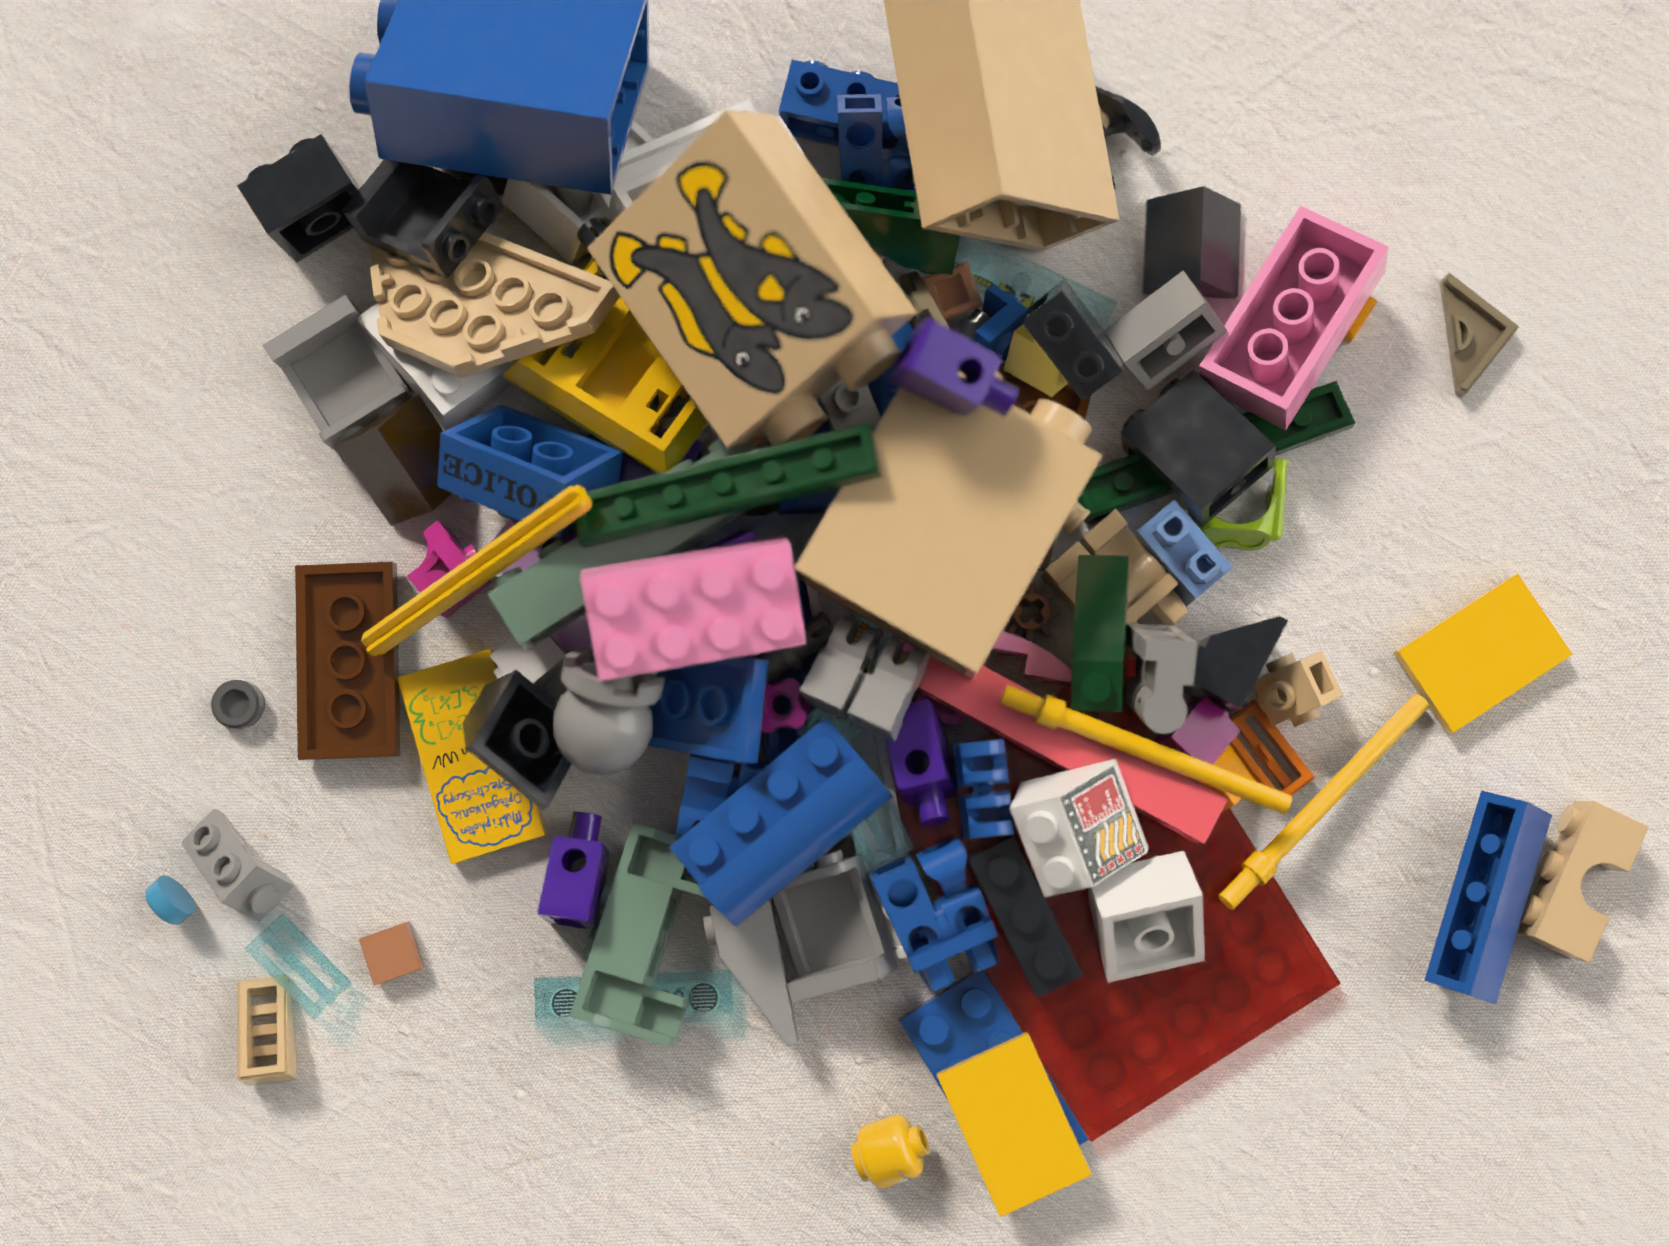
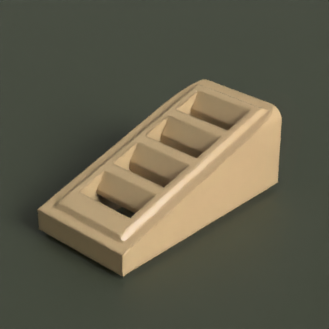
(248, 1052)

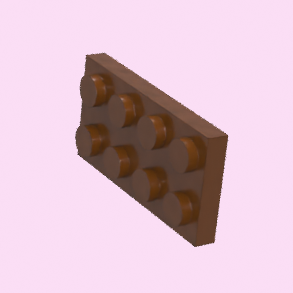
(343, 692)

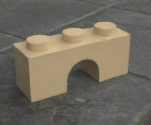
(1557, 911)

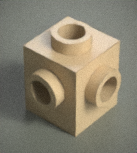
(1296, 688)

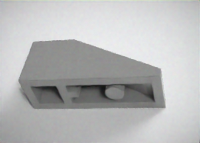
(757, 963)

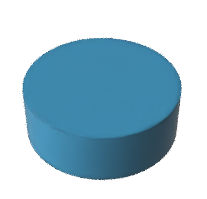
(170, 900)

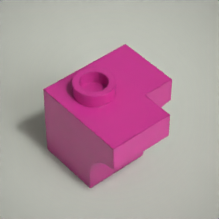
(442, 556)

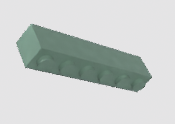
(550, 591)

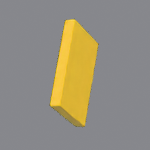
(1483, 653)
(1013, 1124)

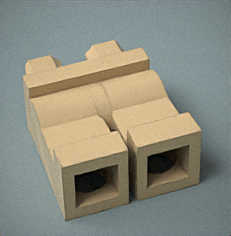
(1148, 582)

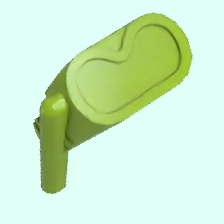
(1259, 532)

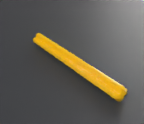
(477, 570)

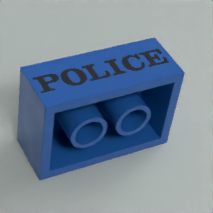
(521, 462)

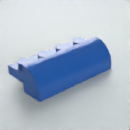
(780, 822)

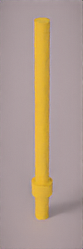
(1053, 713)
(1262, 865)

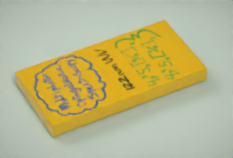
(471, 801)

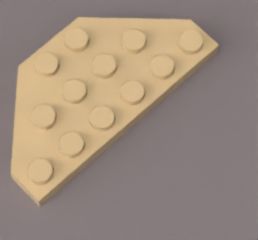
(490, 308)

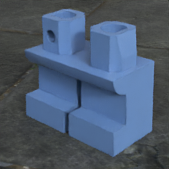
(1183, 551)

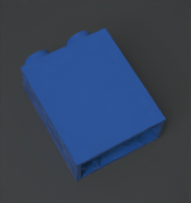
(506, 86)

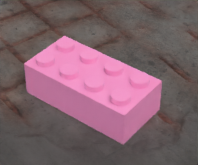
(1294, 316)
(693, 607)

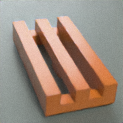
(1281, 744)

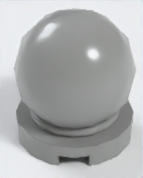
(605, 722)

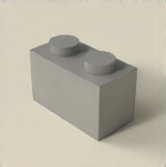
(1165, 330)

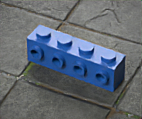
(811, 100)
(1488, 896)

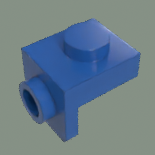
(1006, 317)

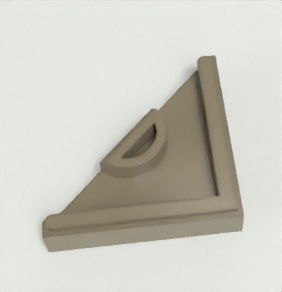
(921, 299)
(1473, 331)

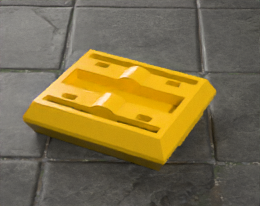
(610, 389)

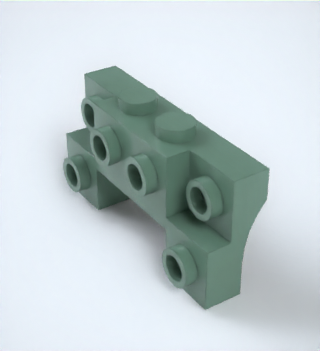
(632, 940)

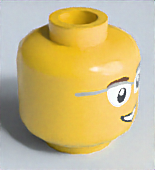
(889, 1151)

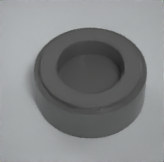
(238, 704)

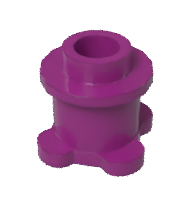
(773, 716)

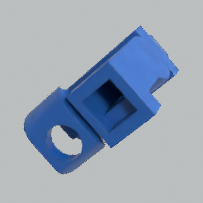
(861, 142)
(942, 927)

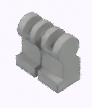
(1162, 667)
(871, 701)

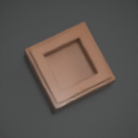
(955, 292)
(391, 953)

